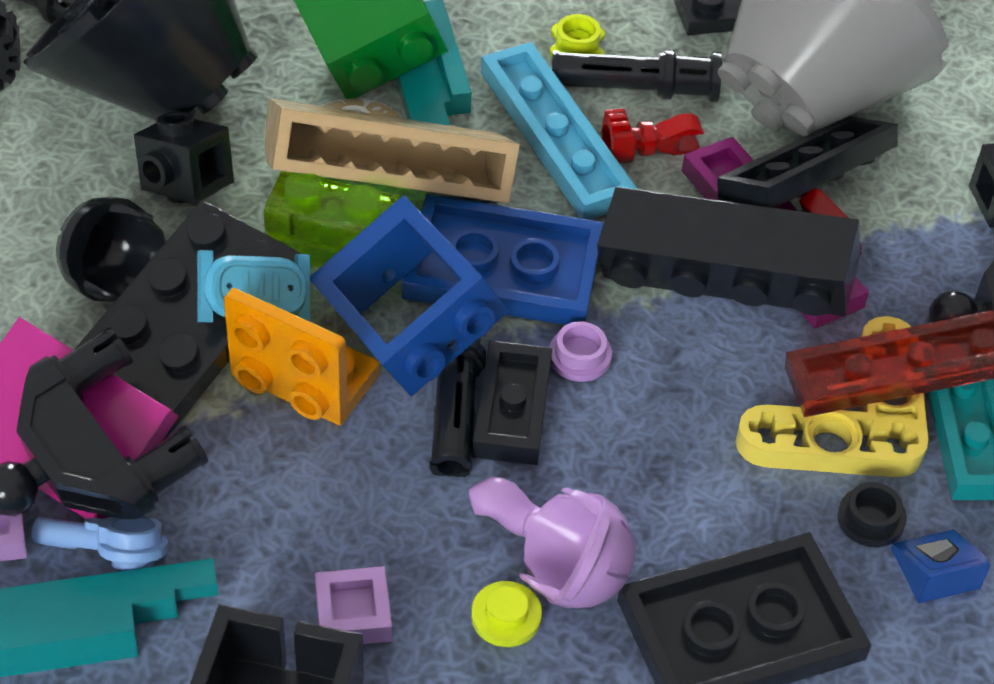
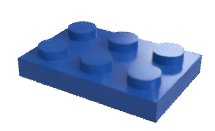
(529, 258)

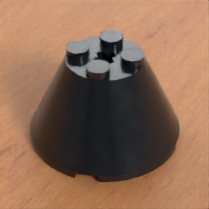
(146, 52)

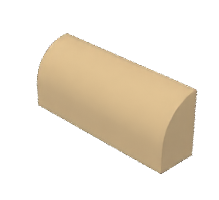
(389, 151)

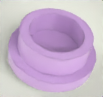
(581, 352)

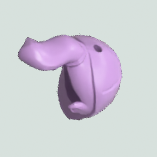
(573, 544)

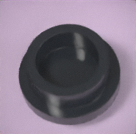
(872, 515)

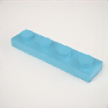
(555, 128)

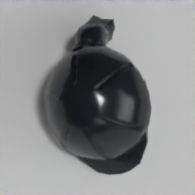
(106, 246)

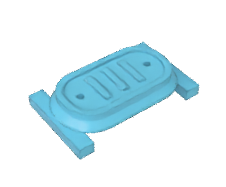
(255, 275)

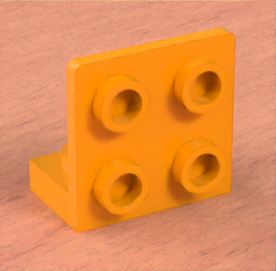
(295, 359)

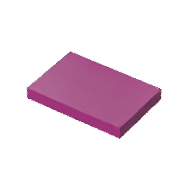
(124, 413)

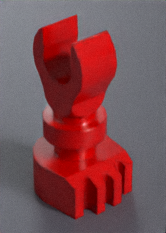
(670, 136)

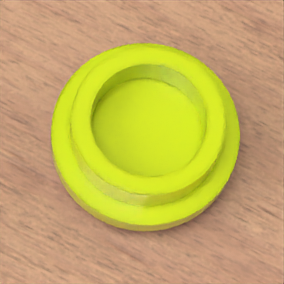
(506, 614)

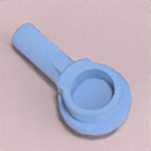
(123, 541)

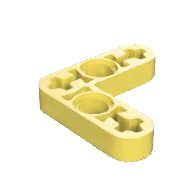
(876, 421)

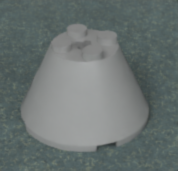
(829, 58)

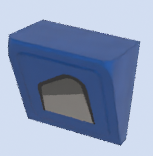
(941, 565)

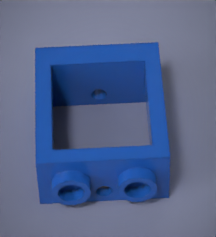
(380, 260)

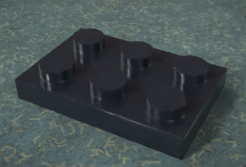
(745, 618)

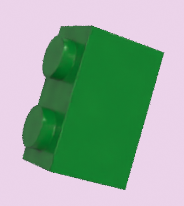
(371, 39)

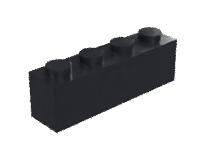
(730, 251)

